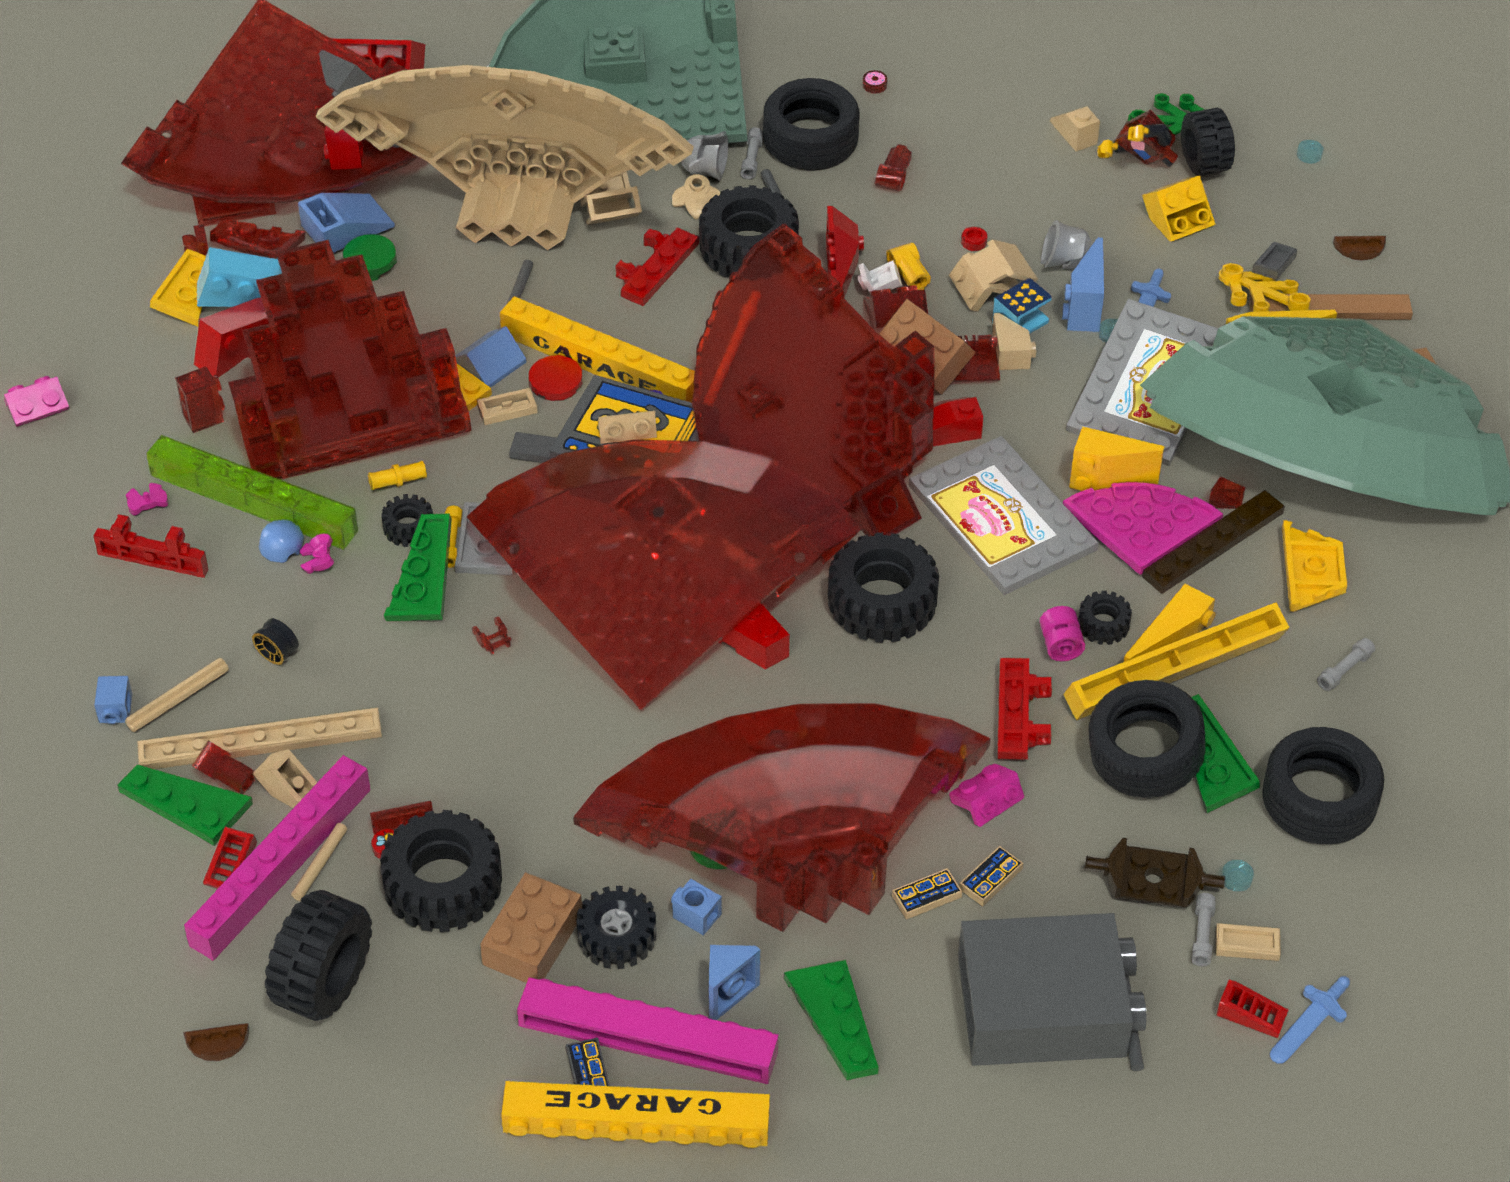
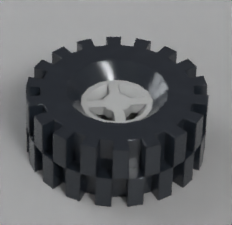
(622, 912)

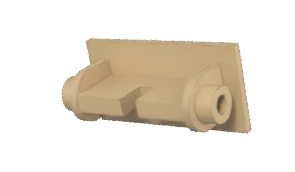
(627, 427)

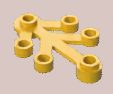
(1235, 277)

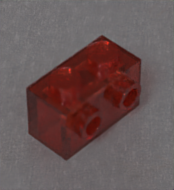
(200, 399)

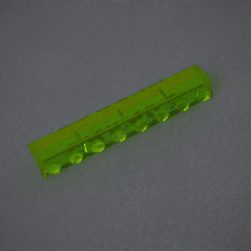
(251, 490)

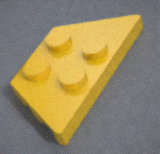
(1312, 567)

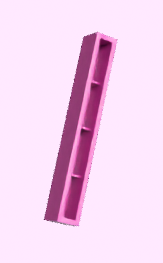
(277, 858)
(648, 1030)

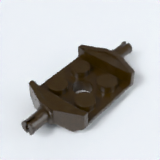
(1179, 874)

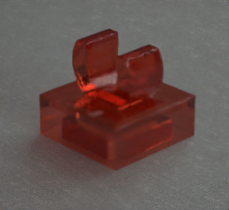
(198, 242)

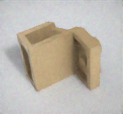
(611, 201)
(989, 271)

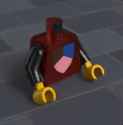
(1144, 138)

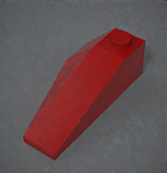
(378, 51)
(842, 246)
(957, 421)

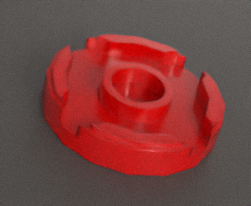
(555, 377)

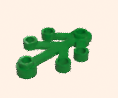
(1175, 115)

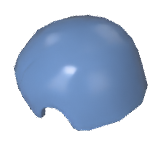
(280, 540)

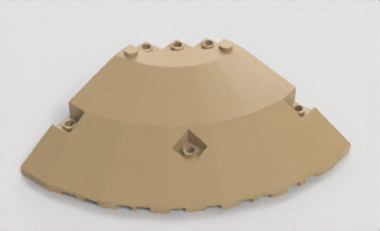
(509, 140)

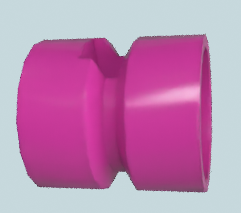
(1062, 633)

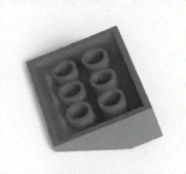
(342, 74)

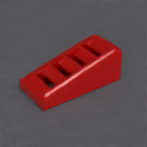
(229, 837)
(1247, 996)

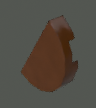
(1360, 246)
(217, 1042)

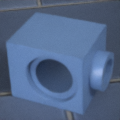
(113, 699)
(696, 917)

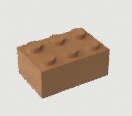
(949, 350)
(531, 929)

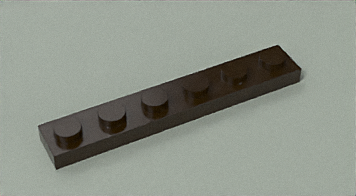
(1213, 541)

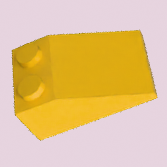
(1112, 458)

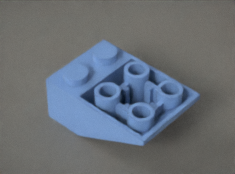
(342, 217)

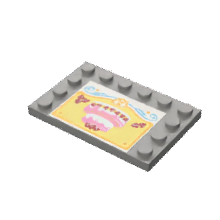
(1134, 351)
(1003, 515)

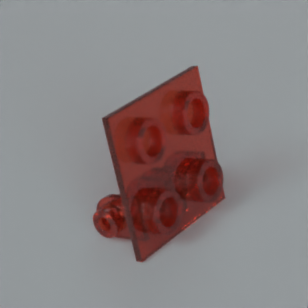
(984, 363)

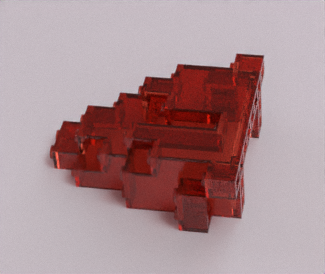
(340, 370)

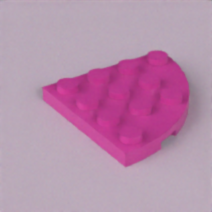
(1141, 519)

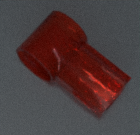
(893, 171)
(219, 765)

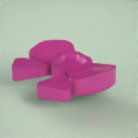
(154, 498)
(320, 551)

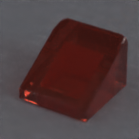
(1226, 494)

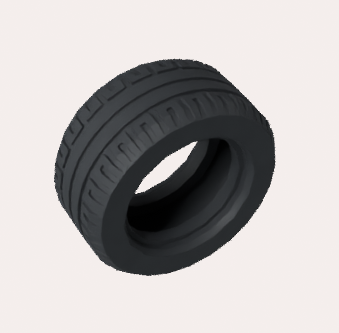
(811, 147)
(1143, 702)
(1316, 819)

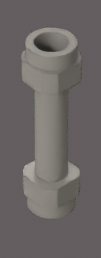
(754, 141)
(1360, 652)
(1201, 948)

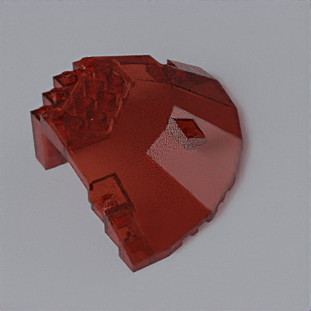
(828, 386)
(795, 817)

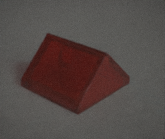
(884, 505)

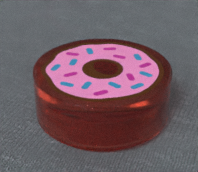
(874, 81)

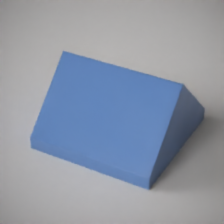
(492, 356)
(732, 976)

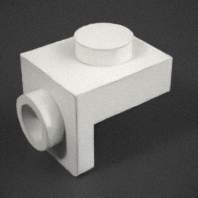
(880, 277)

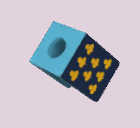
(1022, 305)

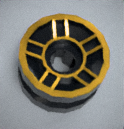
(275, 641)

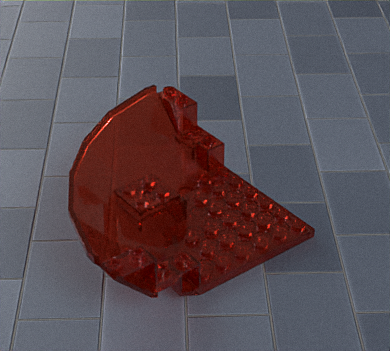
(249, 112)
(665, 588)

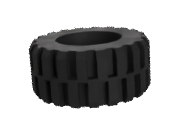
(736, 212)
(883, 615)
(448, 902)
(318, 955)

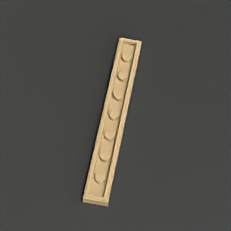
(263, 738)

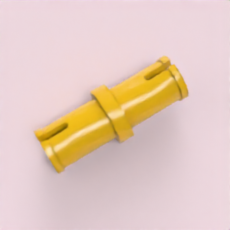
(397, 475)

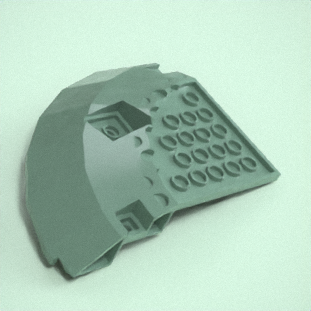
(654, 54)
(1338, 409)

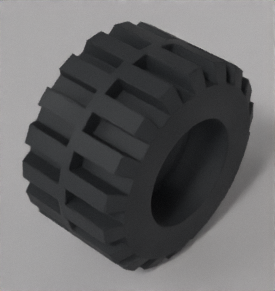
(1208, 141)

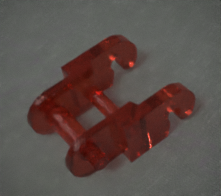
(484, 641)

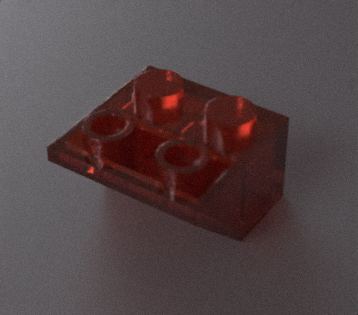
(884, 304)

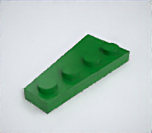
(424, 573)
(1224, 770)
(185, 802)
(836, 1015)

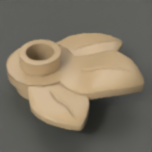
(694, 197)

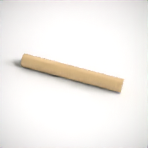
(319, 861)

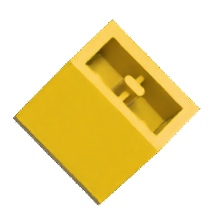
(1179, 208)

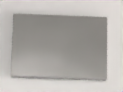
(475, 552)

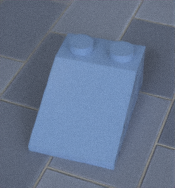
(1086, 291)

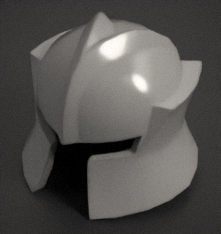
(708, 155)
(1065, 246)

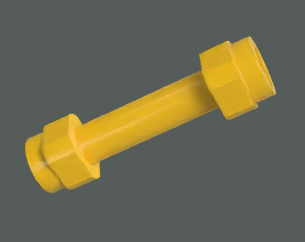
(456, 515)

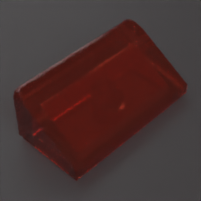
(396, 816)

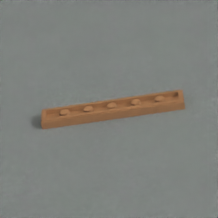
(1355, 305)

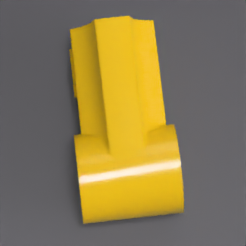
(909, 265)

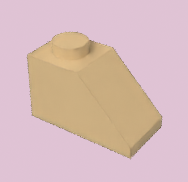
(1078, 127)
(1013, 344)
(285, 777)

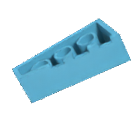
(231, 277)

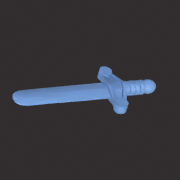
(1151, 291)
(1323, 1005)

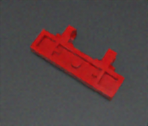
(668, 255)
(168, 555)
(1015, 691)

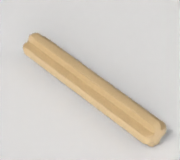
(176, 694)

